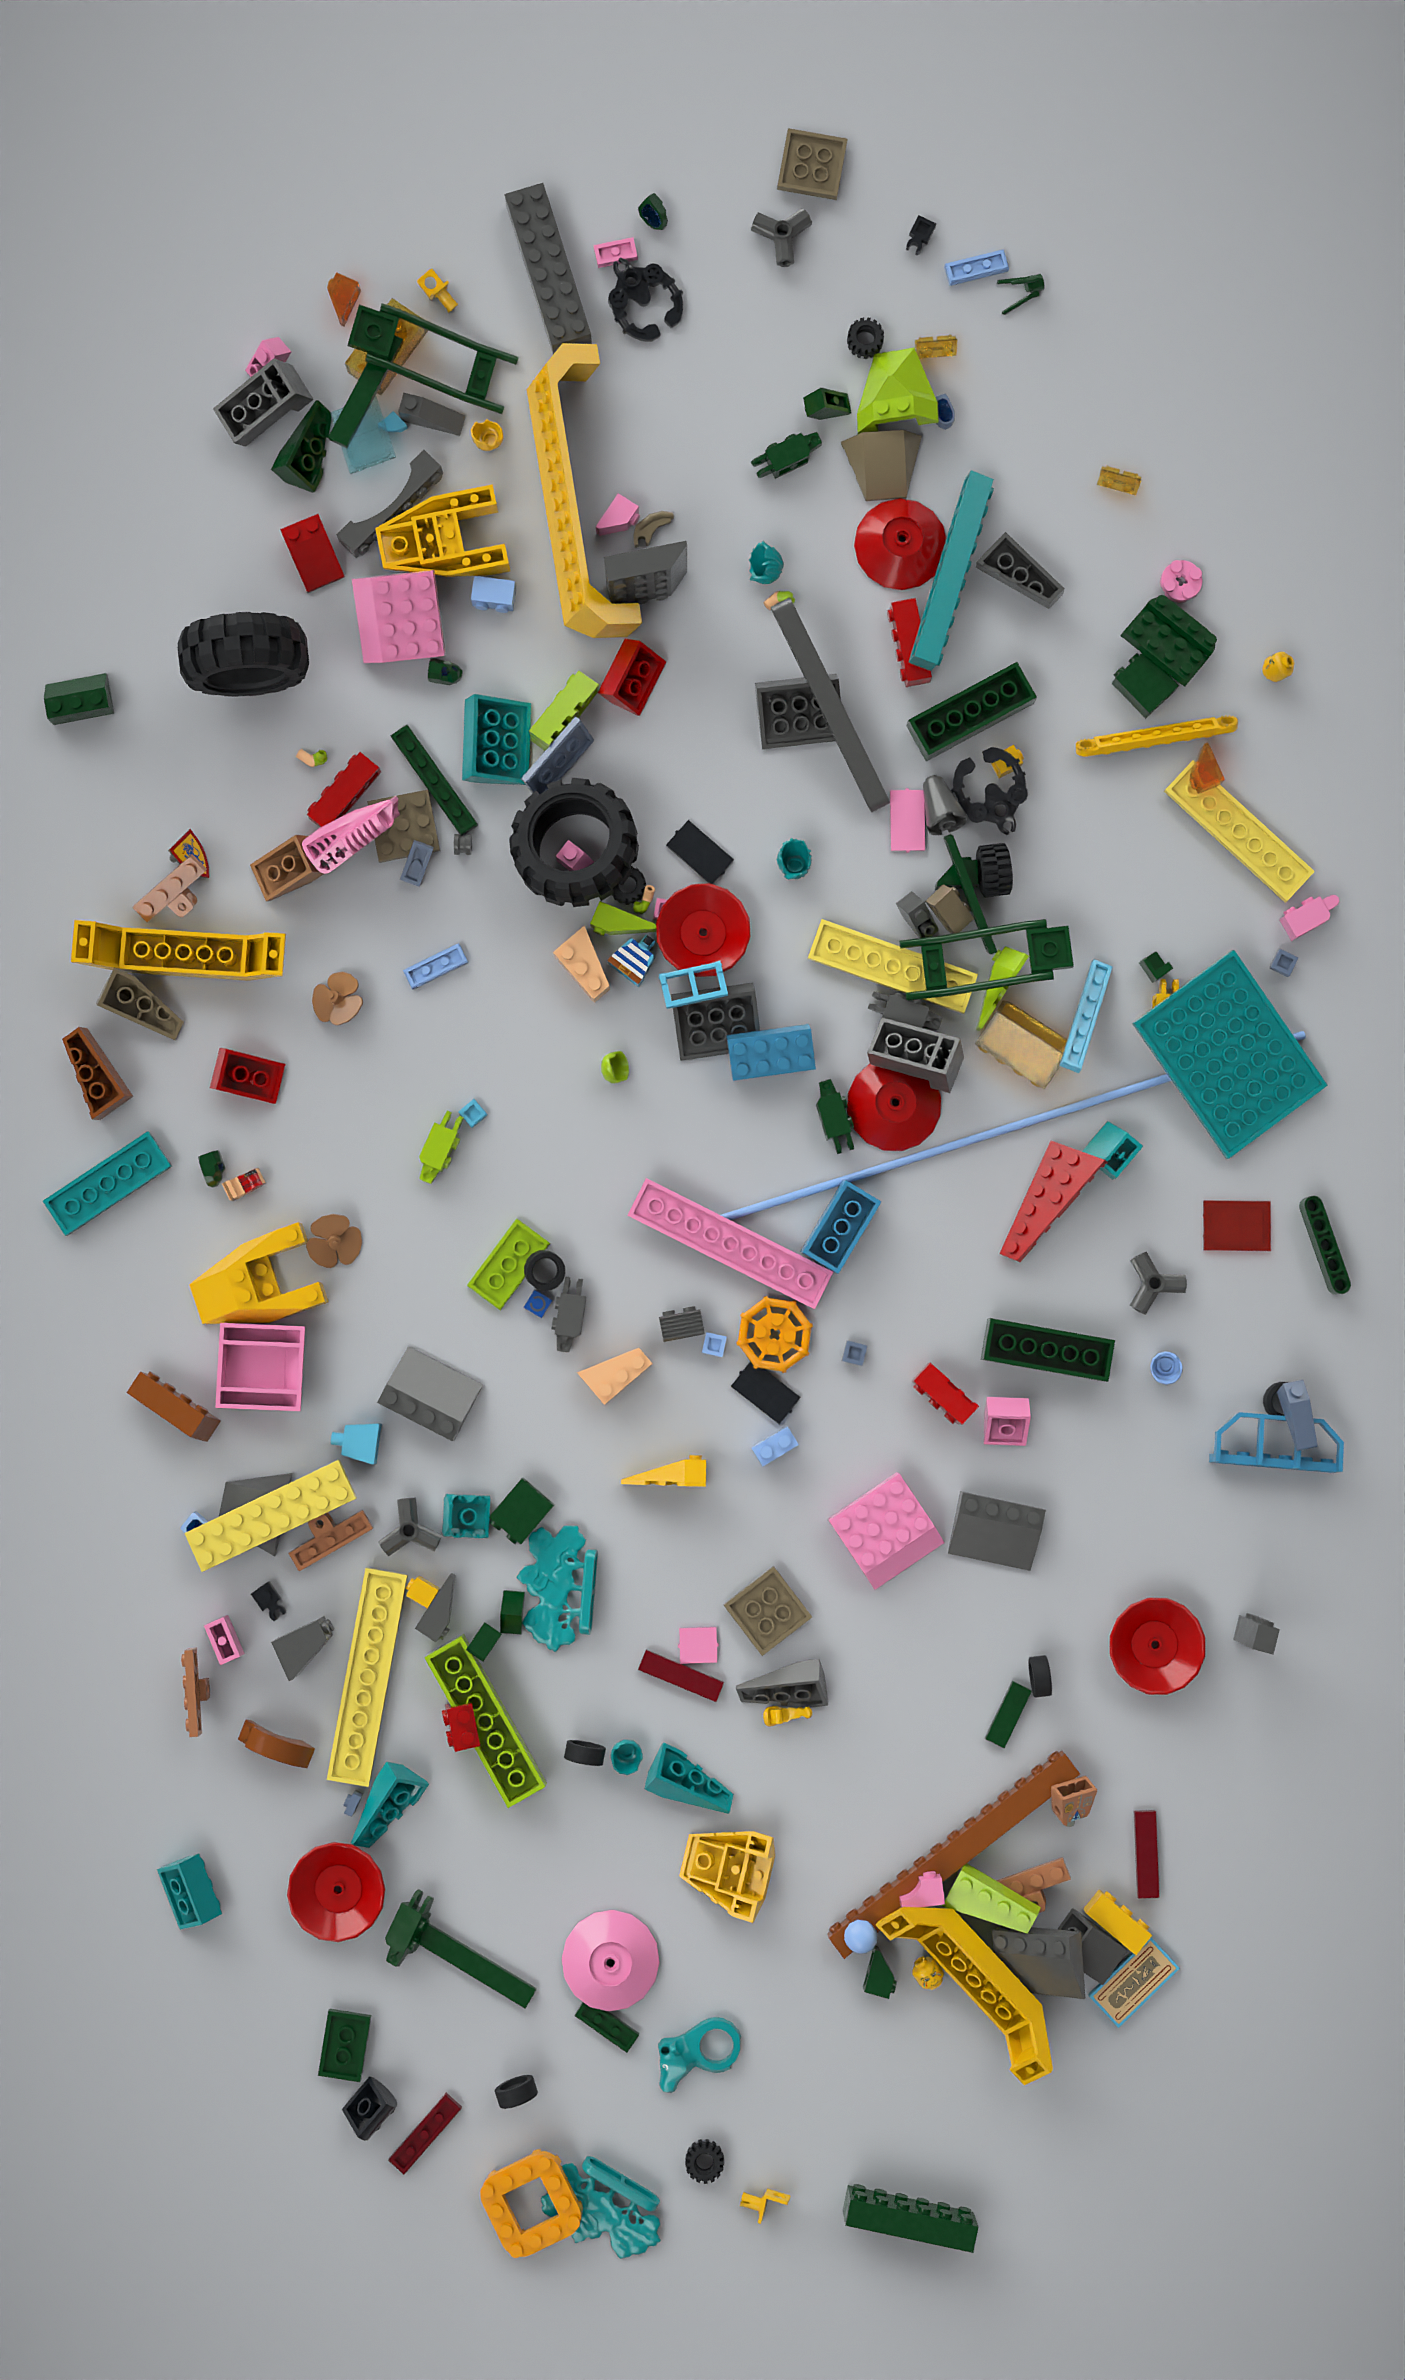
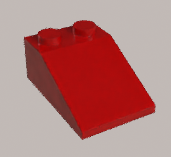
(312, 553)
(247, 1075)

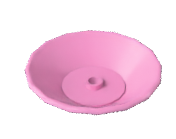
(614, 1937)

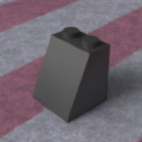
(301, 1645)
(1099, 1949)

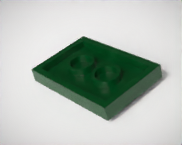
(344, 2045)

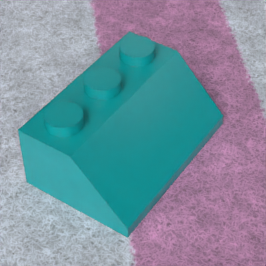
(189, 1891)

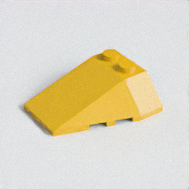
(730, 1869)

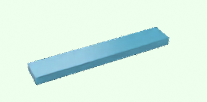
(1086, 1016)

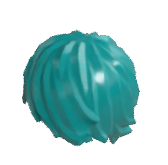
(765, 564)
(794, 859)

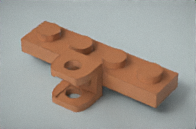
(172, 891)
(329, 1537)
(195, 1691)
(1033, 1880)

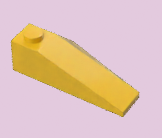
(682, 1473)

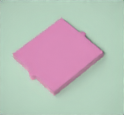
(698, 1645)

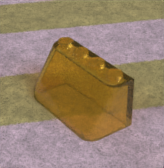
(1023, 1044)

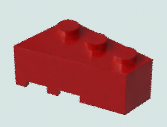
(944, 1394)

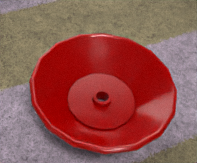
(896, 562)
(698, 909)
(889, 1125)
(1178, 1651)
(331, 1913)

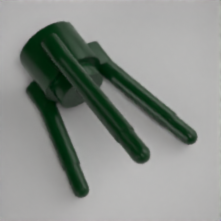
(1031, 283)

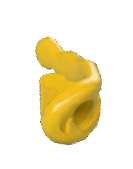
(777, 1715)

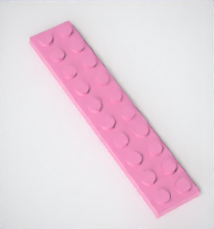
(730, 1243)

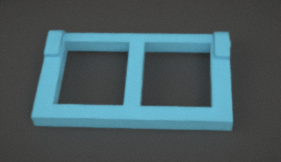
(696, 997)

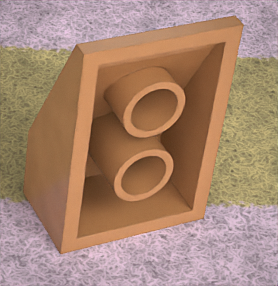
(284, 869)

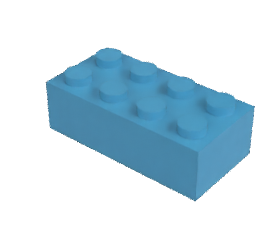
(771, 1052)
(840, 1226)

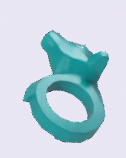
(683, 2053)

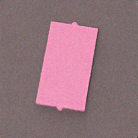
(907, 820)

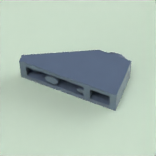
(1298, 1414)

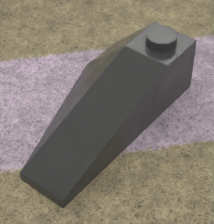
(795, 1683)

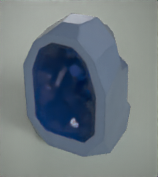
(945, 412)

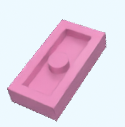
(611, 251)

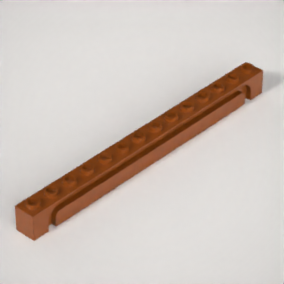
(963, 1844)

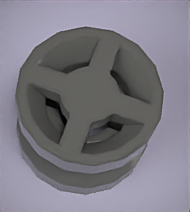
(462, 844)

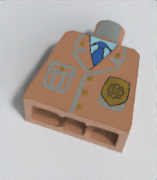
(1073, 1799)

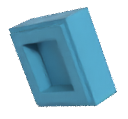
(473, 1113)

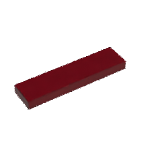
(681, 1675)
(1146, 1854)
(425, 2133)

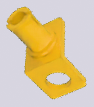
(439, 291)
(759, 2204)

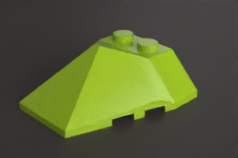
(896, 392)

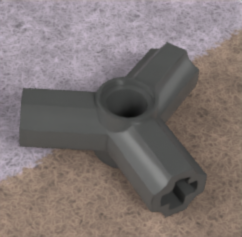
(791, 226)
(1166, 1283)
(397, 1538)

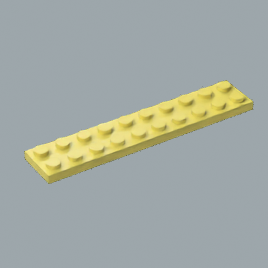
(367, 1677)

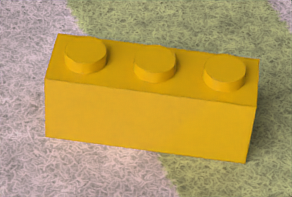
(1118, 1921)

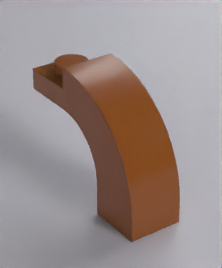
(275, 1746)

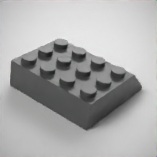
(645, 573)

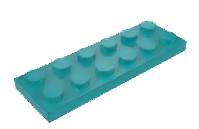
(107, 1183)

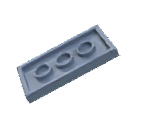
(558, 757)

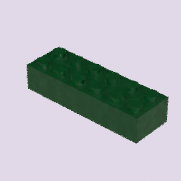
(971, 711)
(1047, 1350)
(910, 2218)

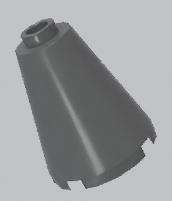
(941, 807)

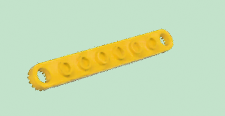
(1156, 735)

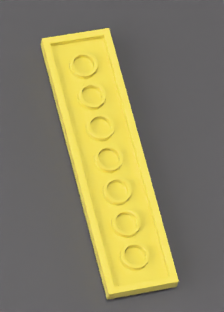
(1242, 835)
(883, 963)
(270, 1515)

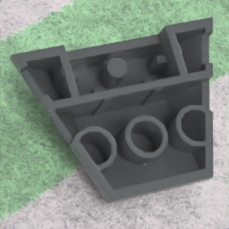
(244, 1491)

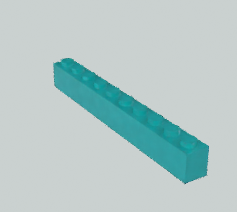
(951, 571)

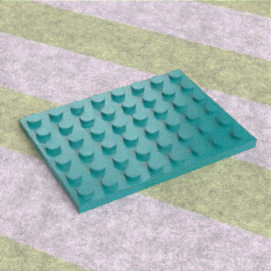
(1230, 1054)

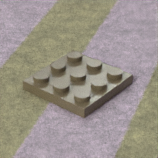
(812, 164)
(414, 823)
(767, 1610)

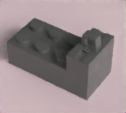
(262, 401)
(917, 1053)

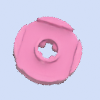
(1191, 575)

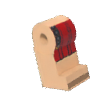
(243, 1184)

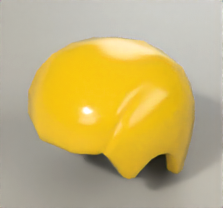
(487, 435)

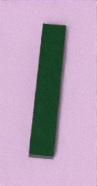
(361, 399)
(434, 780)
(969, 891)
(477, 1966)

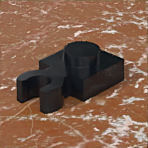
(920, 233)
(267, 1597)

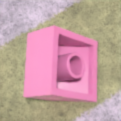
(1006, 1421)

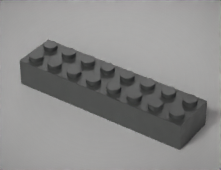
(547, 266)

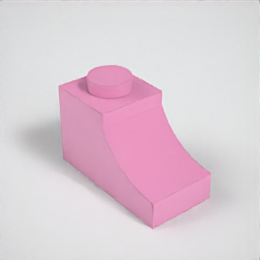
(926, 1893)

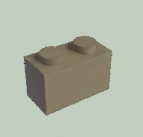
(950, 909)

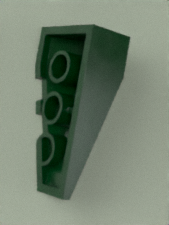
(302, 455)

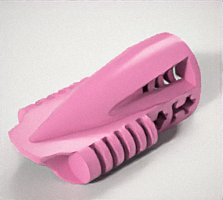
(349, 834)

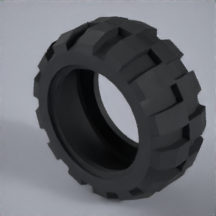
(243, 654)
(564, 801)

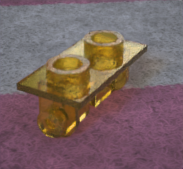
(941, 347)
(1125, 482)

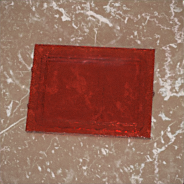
(1236, 1225)

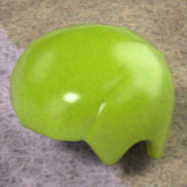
(615, 1067)

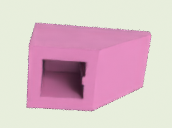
(267, 351)

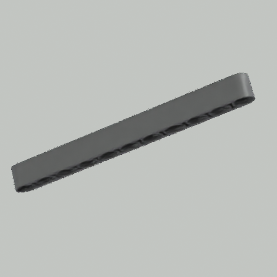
(830, 704)

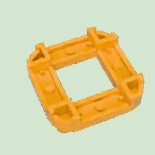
(527, 2242)

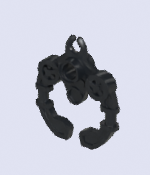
(639, 292)
(993, 794)

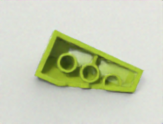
(1006, 965)

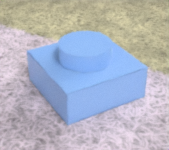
(714, 1344)

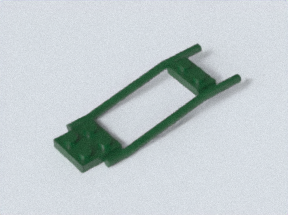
(374, 334)
(1047, 949)

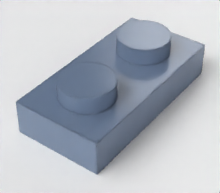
(416, 863)

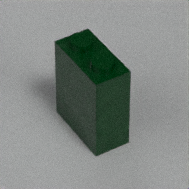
(1144, 684)
(521, 1511)

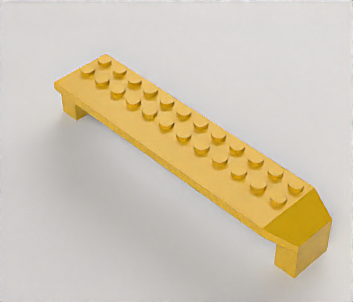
(581, 603)

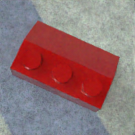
(632, 676)

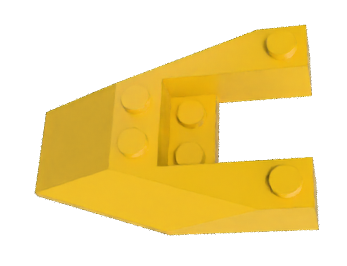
(431, 537)
(246, 1287)

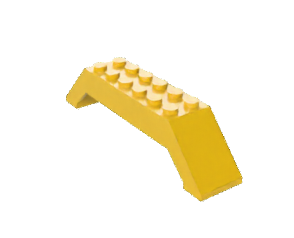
(178, 952)
(983, 1980)

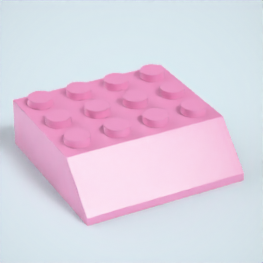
(398, 617)
(260, 1367)
(886, 1530)

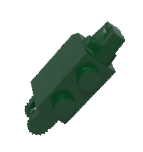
(787, 455)
(833, 1115)
(407, 1928)

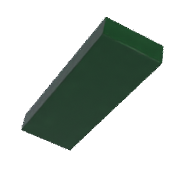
(1008, 1714)
(608, 2026)

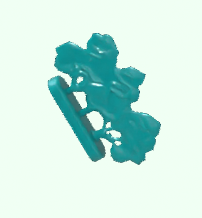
(553, 1580)
(602, 2215)

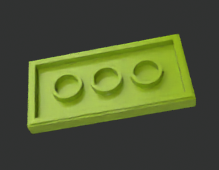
(504, 1266)

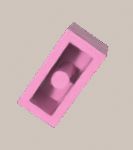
(224, 1639)

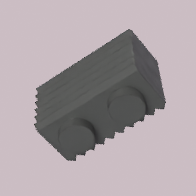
(682, 1324)

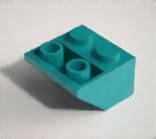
(1115, 1147)

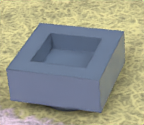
(1283, 962)
(854, 1353)
(352, 1802)

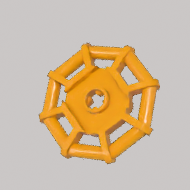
(772, 1346)

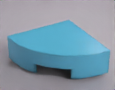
(394, 423)

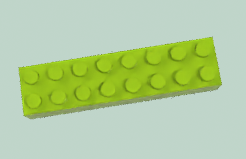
(500, 1742)

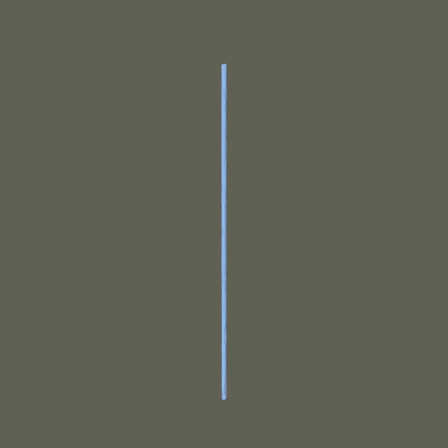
(956, 1144)

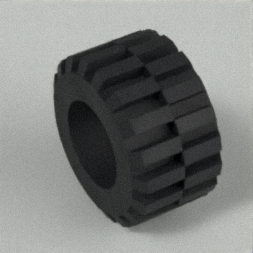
(994, 870)

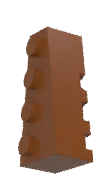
(98, 1078)
(173, 1407)

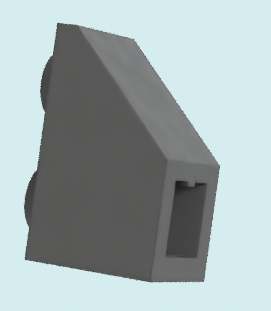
(917, 915)

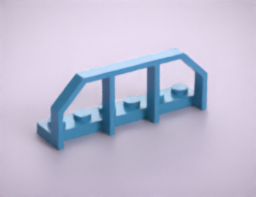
(1284, 1461)

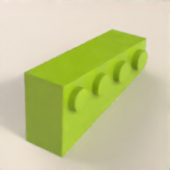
(566, 705)
(990, 1900)

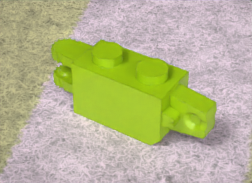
(439, 1147)

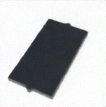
(699, 852)
(765, 1392)

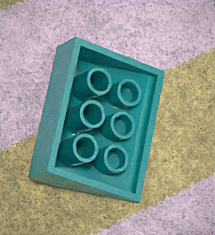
(496, 740)

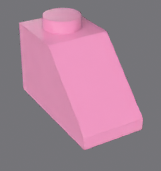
(618, 516)
(573, 857)

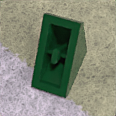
(512, 1612)
(483, 1642)

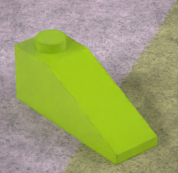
(617, 922)

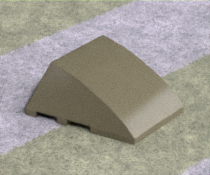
(883, 462)

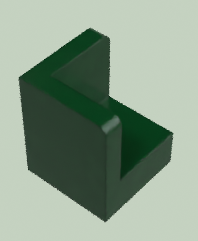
(1155, 966)

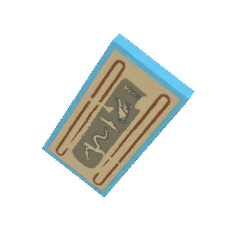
(1134, 1982)

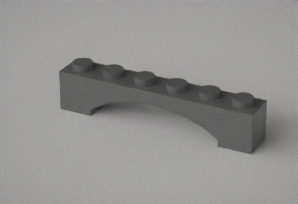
(360, 535)

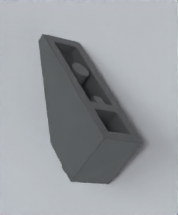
(429, 414)
(437, 1616)

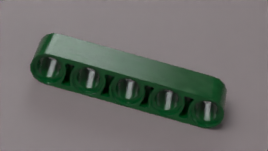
(1333, 1252)

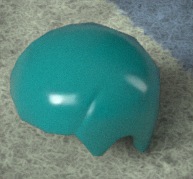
(626, 1756)

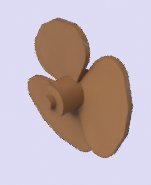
(333, 1004)
(339, 1238)

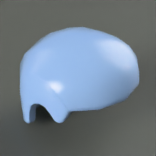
(1166, 1367)
(860, 1936)

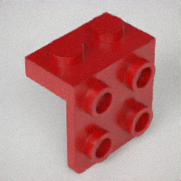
(462, 1727)

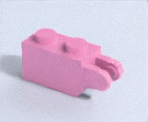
(1309, 916)

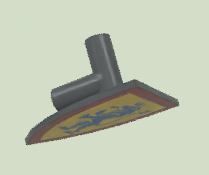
(188, 845)

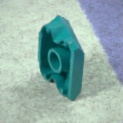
(466, 1516)

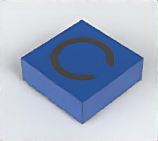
(537, 1303)

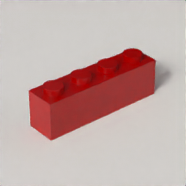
(906, 623)
(345, 790)

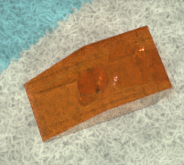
(343, 294)
(1206, 771)

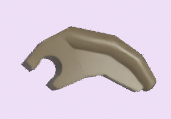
(647, 526)

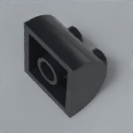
(369, 2108)

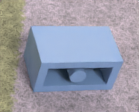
(493, 594)
(774, 1446)

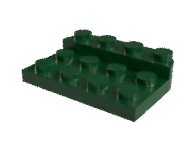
(1171, 638)

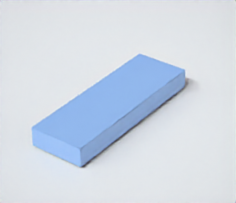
(976, 267)
(435, 966)

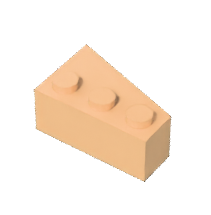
(583, 965)
(615, 1374)

